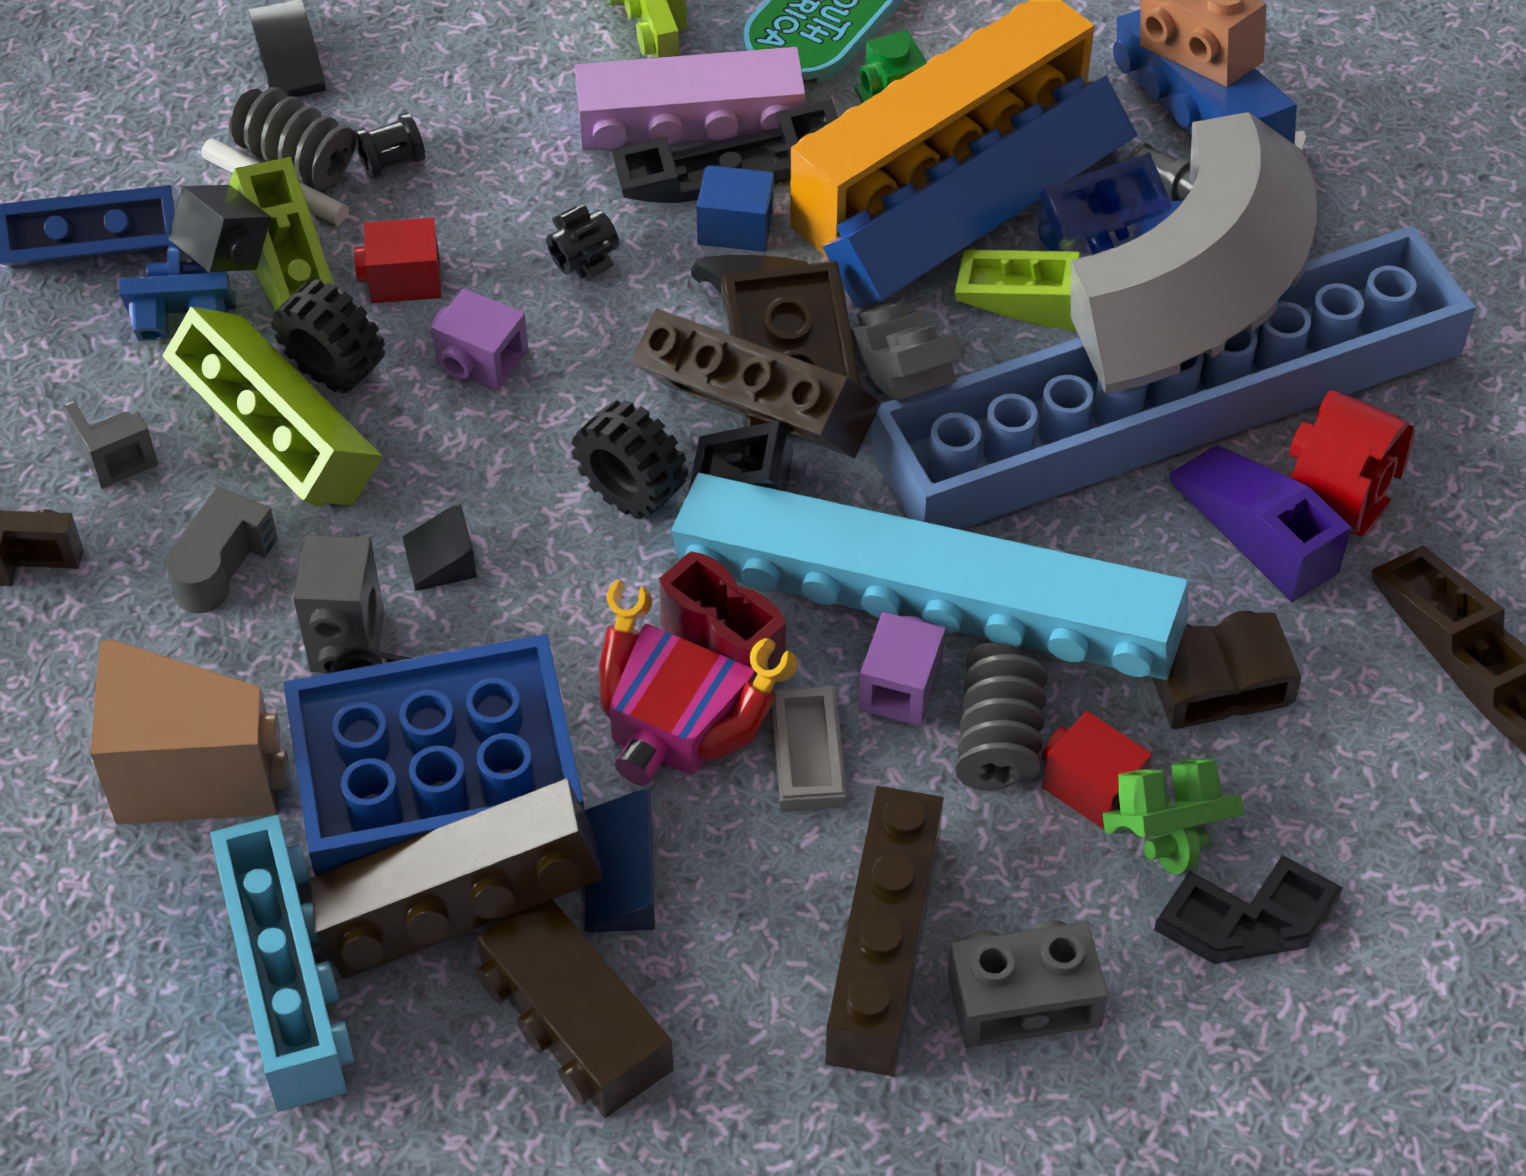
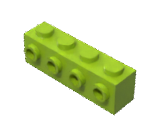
(272, 407)

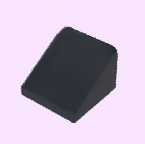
(440, 550)

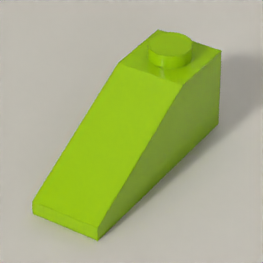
(291, 244)

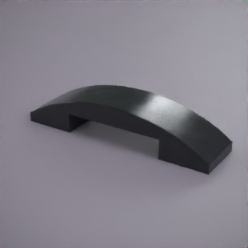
(657, 175)

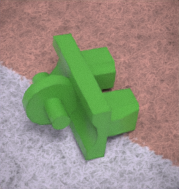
(1172, 820)

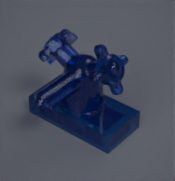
(1101, 203)

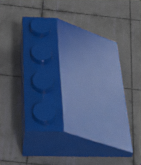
(424, 744)

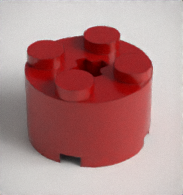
(1352, 457)

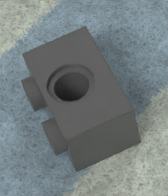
(337, 598)

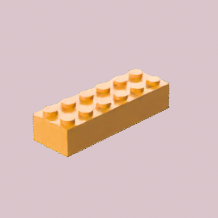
(934, 114)

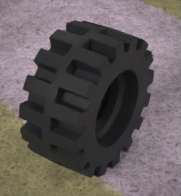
(328, 336)
(629, 459)

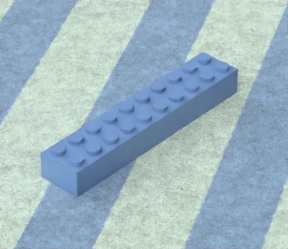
(1051, 429)

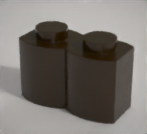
(1229, 671)

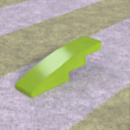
(1019, 284)

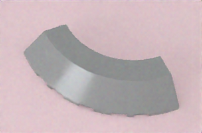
(1206, 265)

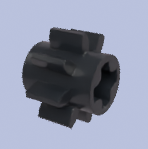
(582, 241)

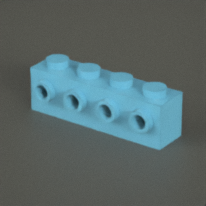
(278, 965)

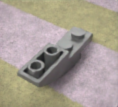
(904, 352)

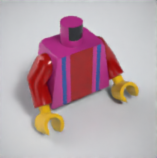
(678, 698)

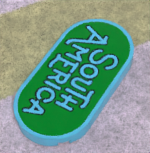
(822, 30)

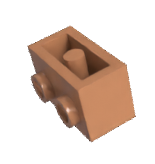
(1206, 36)

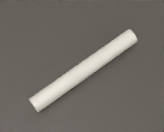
(317, 202)

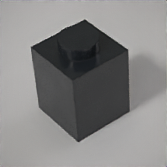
(219, 228)

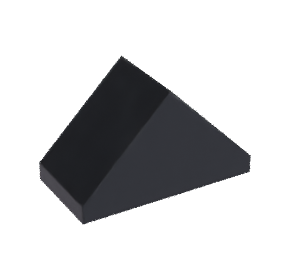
(747, 455)

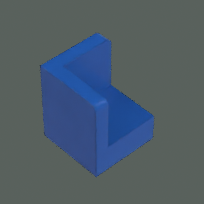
(735, 208)

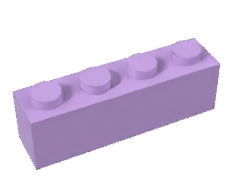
(686, 96)

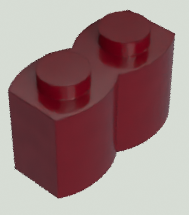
(709, 609)

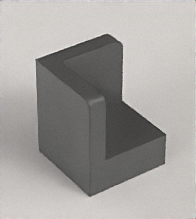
(113, 446)

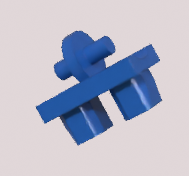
(172, 289)

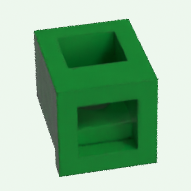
(888, 60)

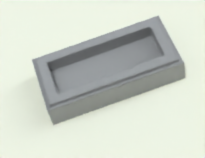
(808, 749)

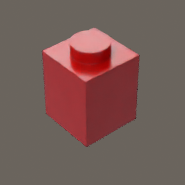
(400, 260)
(1086, 764)

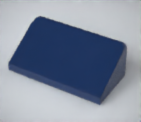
(626, 860)

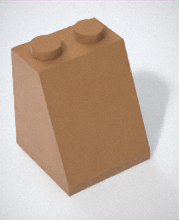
(182, 740)

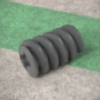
(283, 127)
(1000, 717)

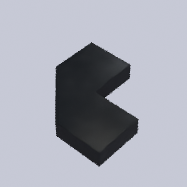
(1228, 929)

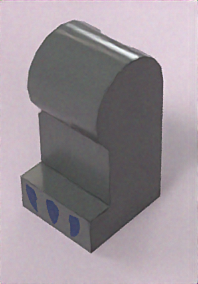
(216, 547)

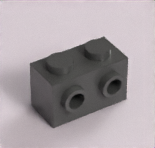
(1026, 983)

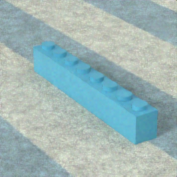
(938, 574)

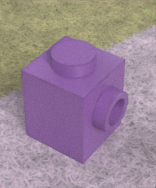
(479, 339)
(901, 668)

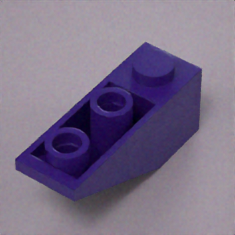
(1267, 518)

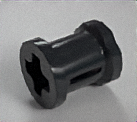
(389, 145)

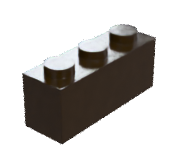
(574, 1007)

